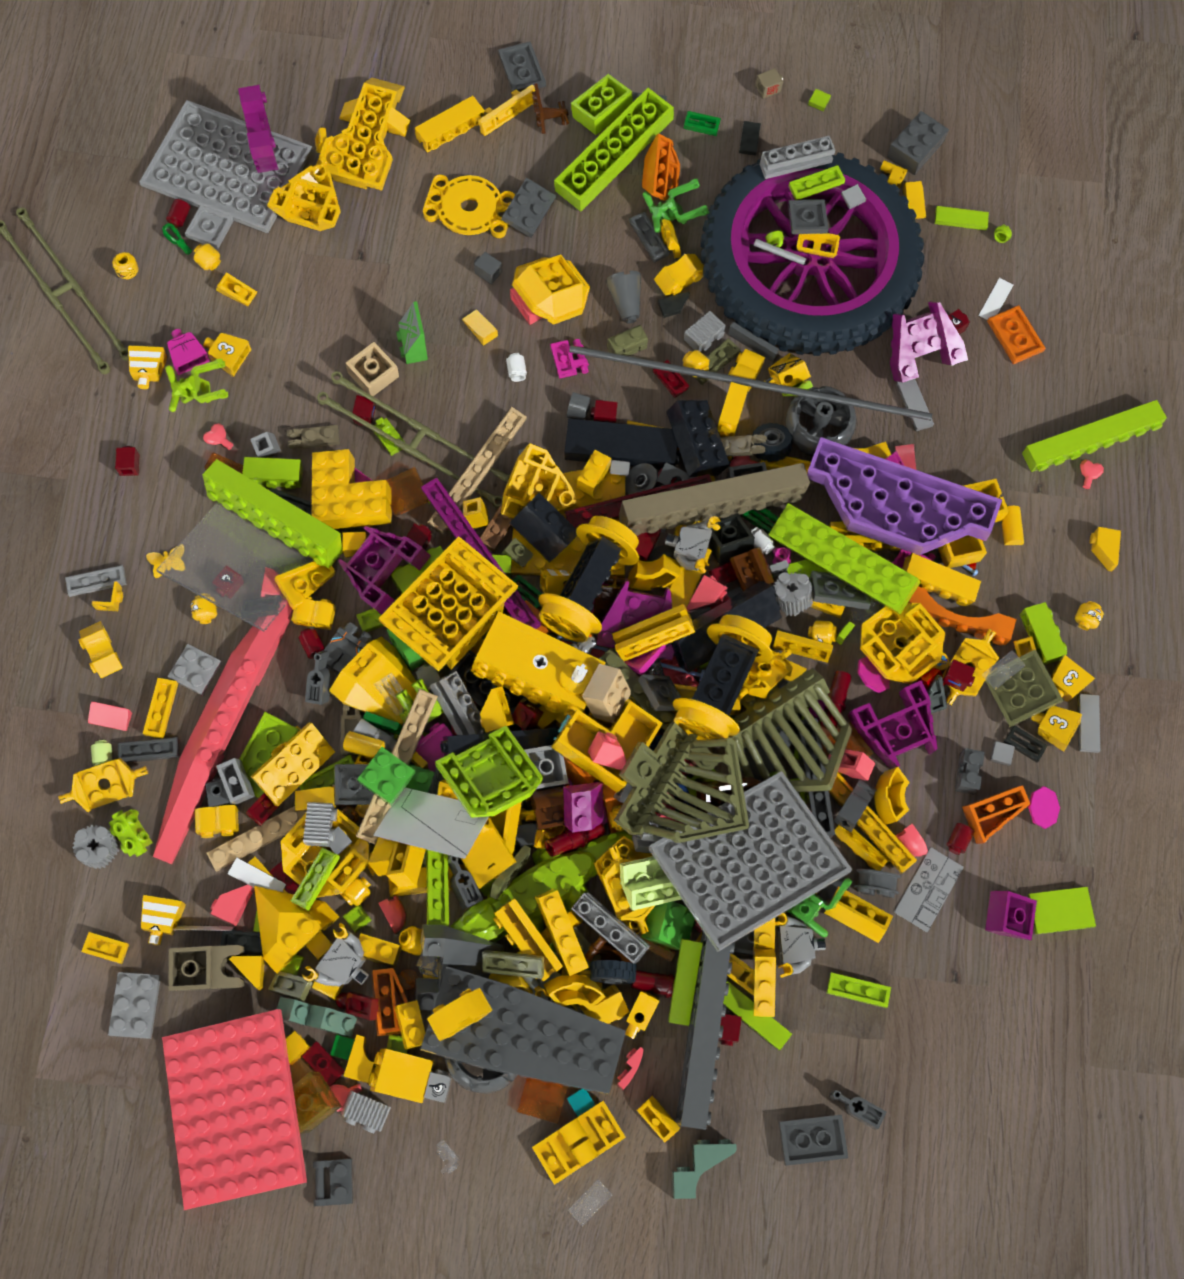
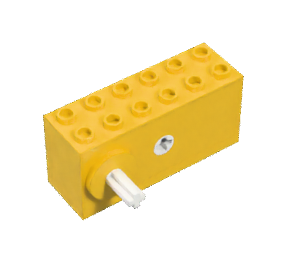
(535, 665)

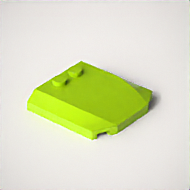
(491, 775)

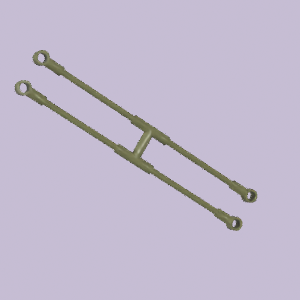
(72, 283)
(411, 449)

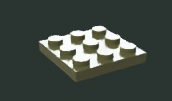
(1026, 691)

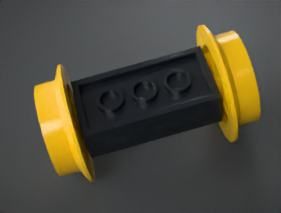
(570, 612)
(738, 646)

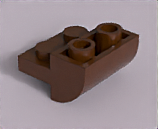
(751, 568)
(548, 806)

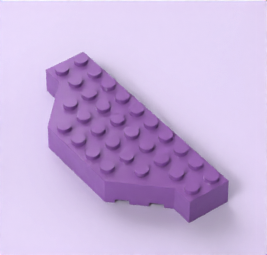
(898, 501)

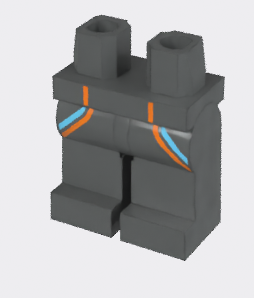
(345, 647)

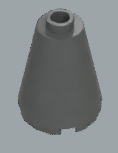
(626, 294)

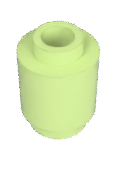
(101, 752)

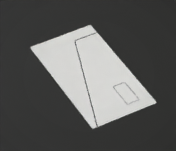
(431, 823)

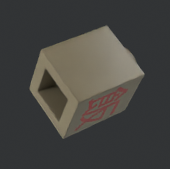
(769, 83)

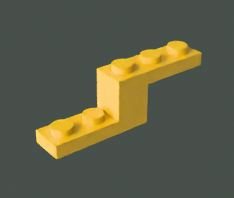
(764, 970)

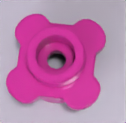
(785, 552)

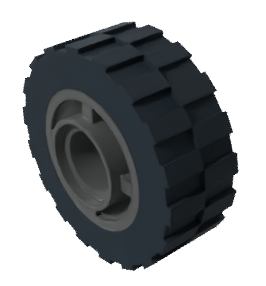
(777, 444)
(613, 972)

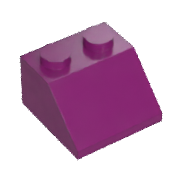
(583, 806)
(1011, 915)

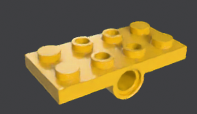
(292, 763)
(578, 1142)

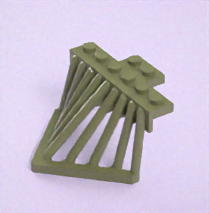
(782, 704)
(654, 775)

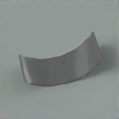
(828, 892)

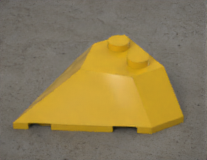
(308, 198)
(535, 474)
(286, 926)

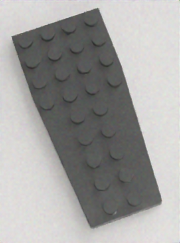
(529, 1036)

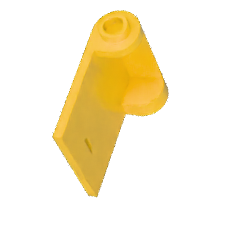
(487, 850)

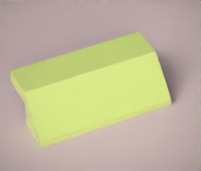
(646, 884)

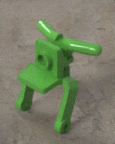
(672, 210)
(809, 908)

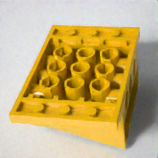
(449, 605)

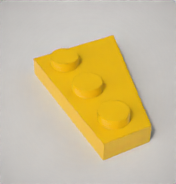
(302, 582)

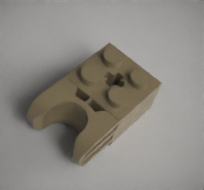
(209, 970)

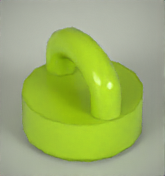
(775, 237)

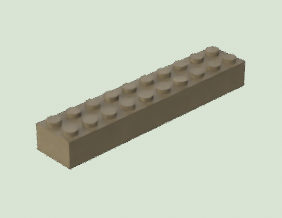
(714, 499)

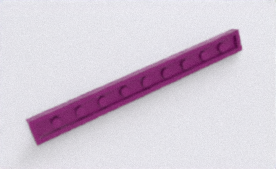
(460, 527)

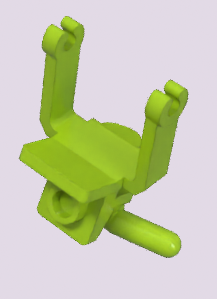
(194, 386)

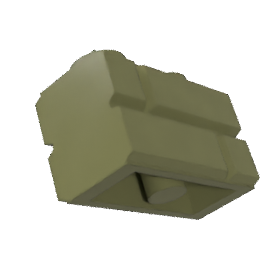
(628, 342)

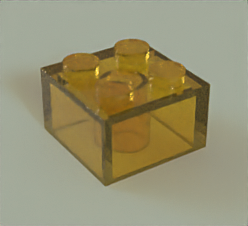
(313, 1101)

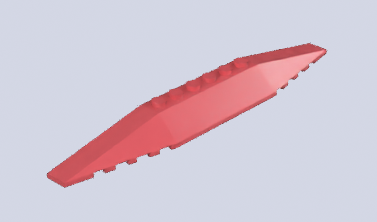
(214, 730)

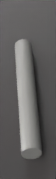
(778, 251)

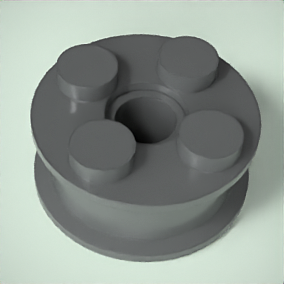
(877, 881)

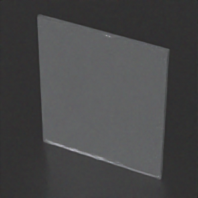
(233, 566)

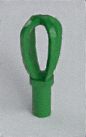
(180, 243)

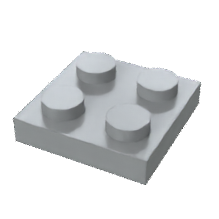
(209, 226)
(195, 669)

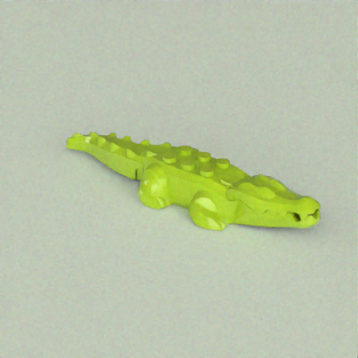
(563, 873)

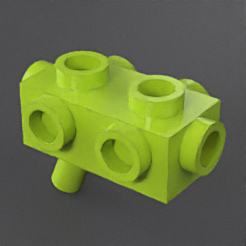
(130, 832)

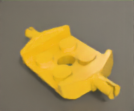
(981, 656)
(760, 682)
(89, 793)
(613, 885)

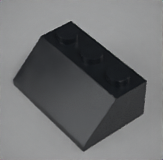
(544, 527)

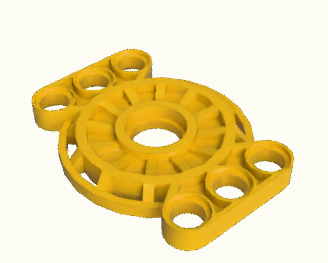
(467, 222)

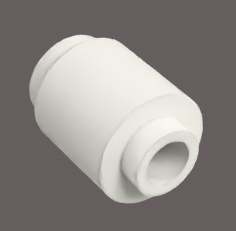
(516, 367)
(762, 540)

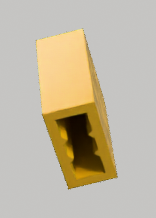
(732, 409)
(400, 1075)

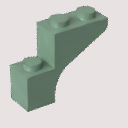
(317, 1017)
(704, 1157)

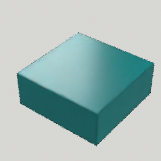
(581, 1102)

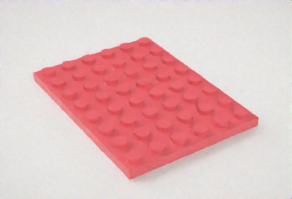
(233, 1110)

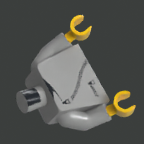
(693, 544)
(796, 945)
(340, 962)

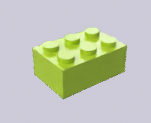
(601, 104)

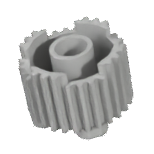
(793, 593)
(86, 840)

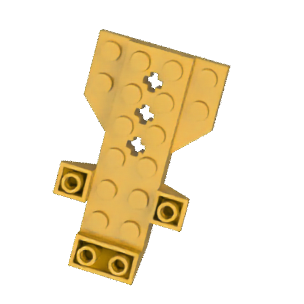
(371, 116)

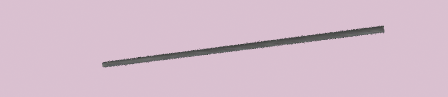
(752, 383)

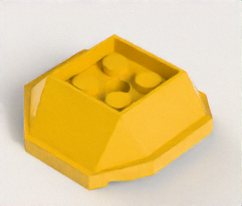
(551, 288)
(887, 627)
(299, 857)

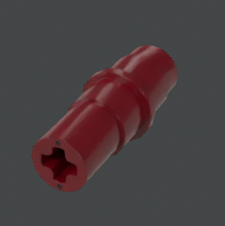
(838, 694)
(570, 841)
(654, 983)

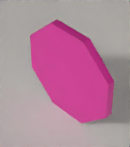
(871, 676)
(1044, 807)

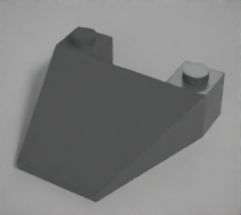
(456, 951)

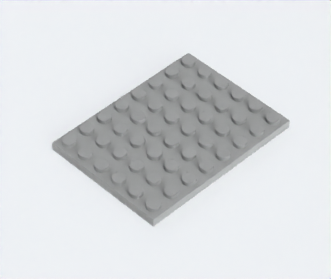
(211, 165)
(756, 872)

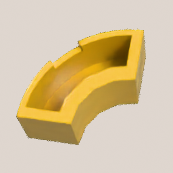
(680, 274)
(654, 574)
(100, 650)
(891, 796)
(574, 990)
(459, 1013)

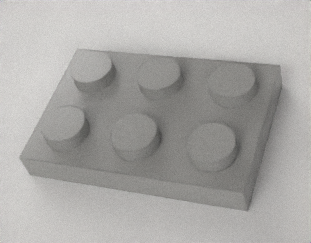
(134, 1005)

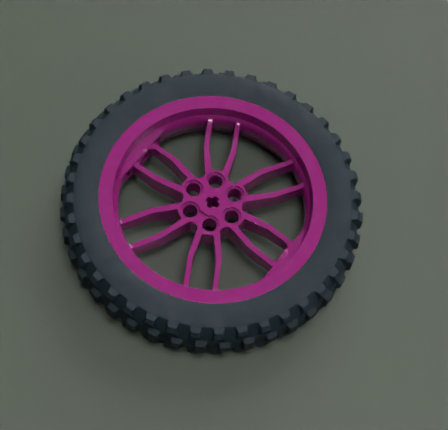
(801, 326)

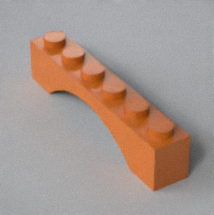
(978, 626)

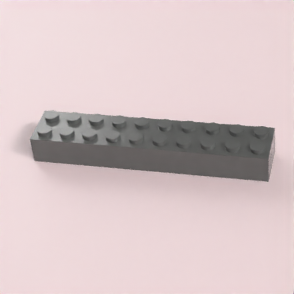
(703, 1036)

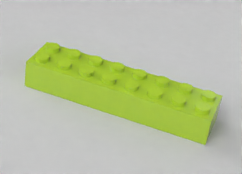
(614, 149)
(272, 514)
(844, 558)

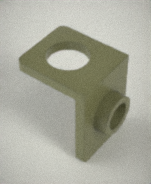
(518, 552)

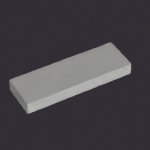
(914, 400)
(95, 580)
(1090, 723)

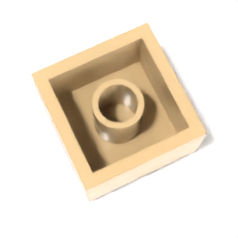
(372, 369)
(606, 693)

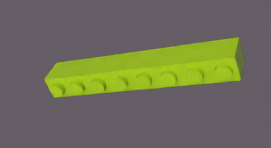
(1094, 436)

